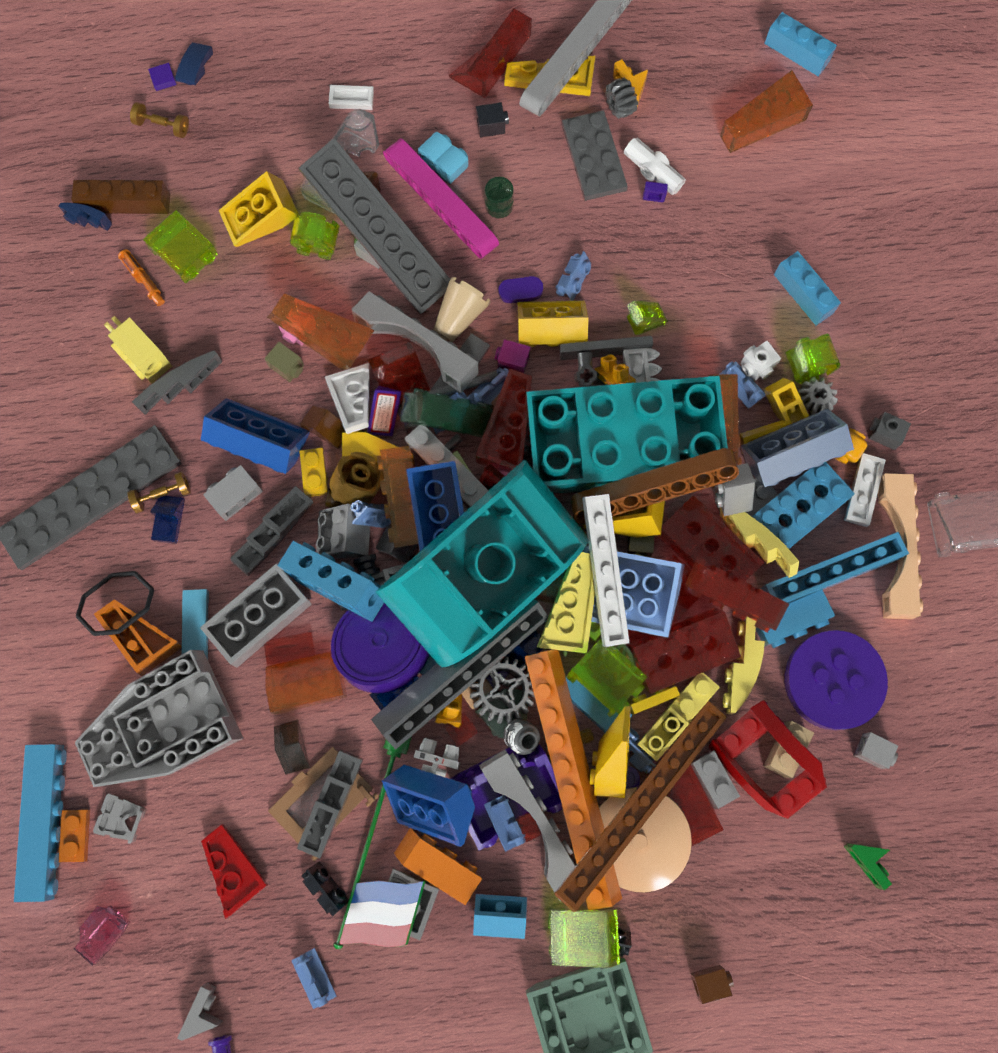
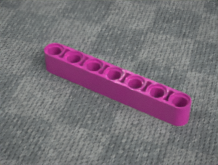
(441, 198)

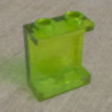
(181, 246)
(608, 677)
(584, 938)

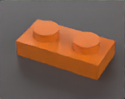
(74, 836)

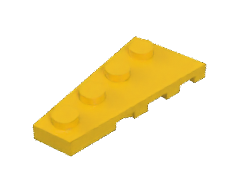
(523, 73)

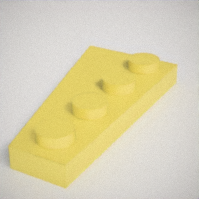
(572, 610)

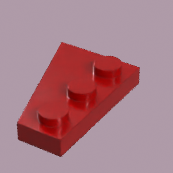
(232, 870)

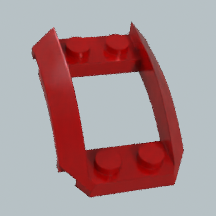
(745, 733)

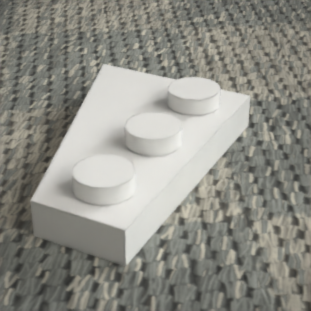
(351, 396)

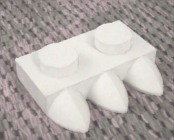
(638, 364)

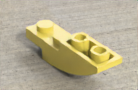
(744, 674)
(677, 716)

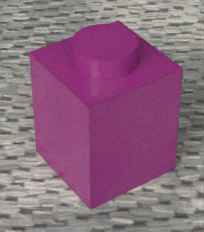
(513, 356)

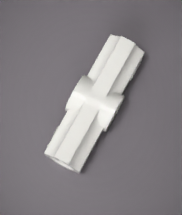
(654, 165)

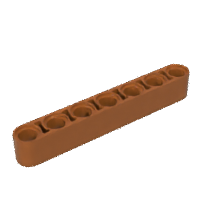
(662, 483)

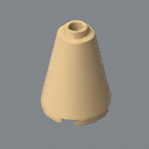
(459, 309)

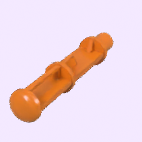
(141, 277)

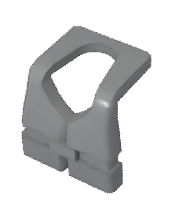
(113, 818)

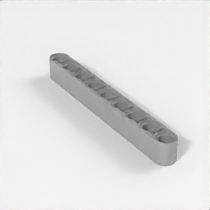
(571, 55)

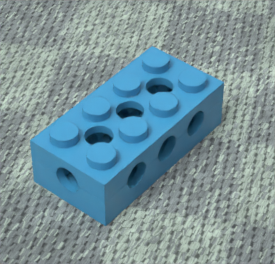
(783, 507)
(332, 579)

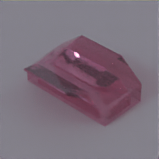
(100, 933)

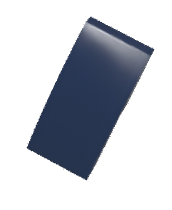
(192, 63)
(84, 214)

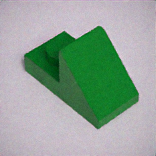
(866, 859)

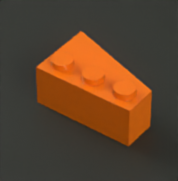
(141, 642)
(438, 865)

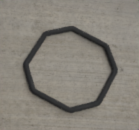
(129, 622)

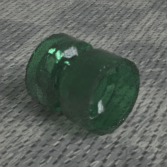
(499, 197)

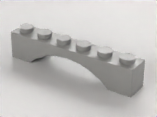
(455, 366)
(505, 779)

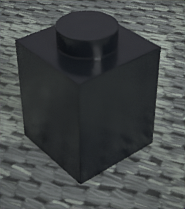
(491, 119)

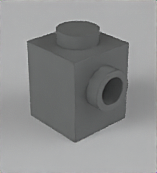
(889, 430)

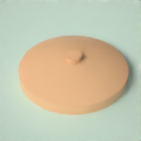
(656, 851)

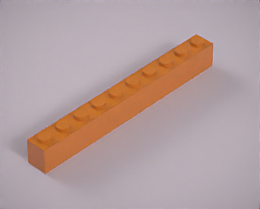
(570, 766)

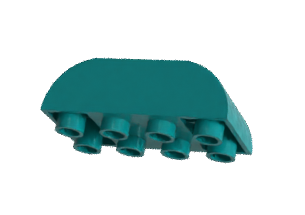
(622, 429)
(485, 567)

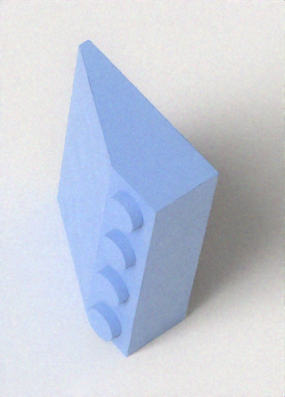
(648, 591)

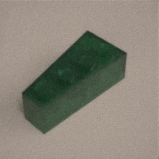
(445, 413)

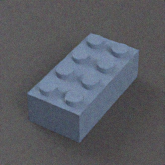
(797, 447)

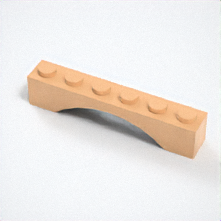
(897, 498)

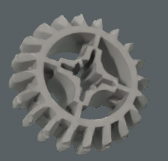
(497, 680)

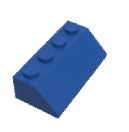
(254, 435)
(434, 499)
(430, 803)

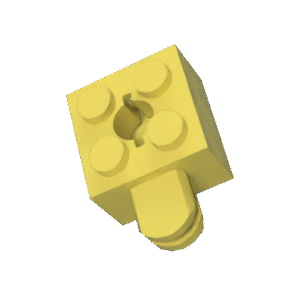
(137, 350)

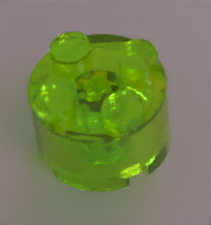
(314, 235)
(812, 358)

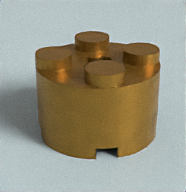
(356, 479)

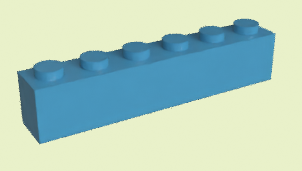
(838, 569)
(39, 823)

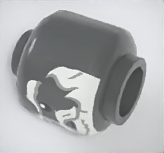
(521, 736)

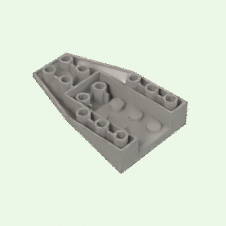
(159, 724)

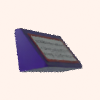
(384, 411)

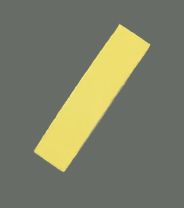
(764, 541)

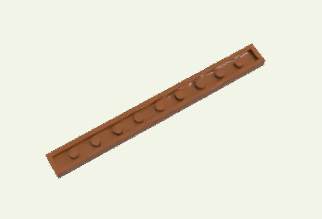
(639, 808)

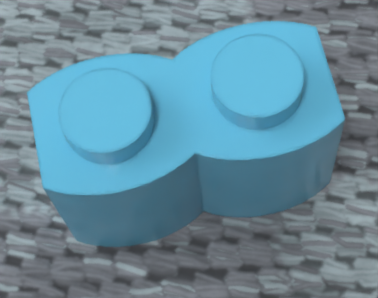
(443, 157)

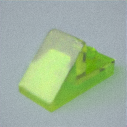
(645, 316)

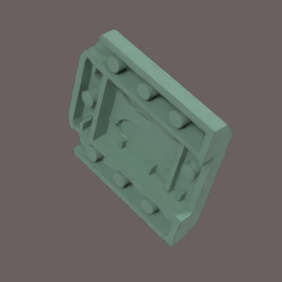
(589, 1012)

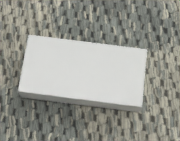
(351, 97)

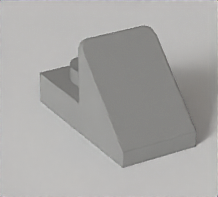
(197, 1019)

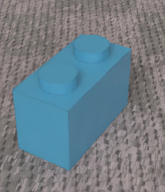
(500, 916)

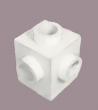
(759, 361)

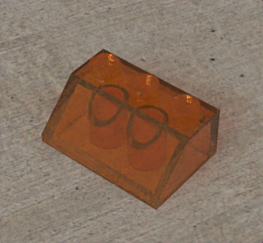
(303, 683)

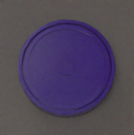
(376, 653)
(836, 680)

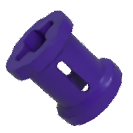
(221, 1044)

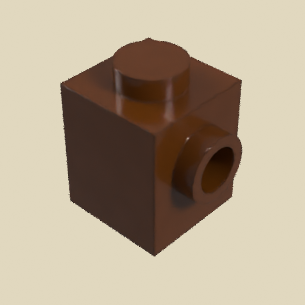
(712, 984)

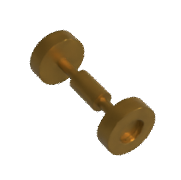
(138, 116)
(136, 501)

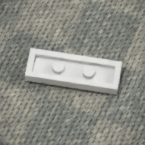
(866, 489)

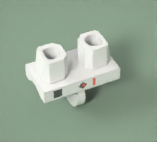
(426, 753)

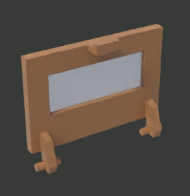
(297, 804)

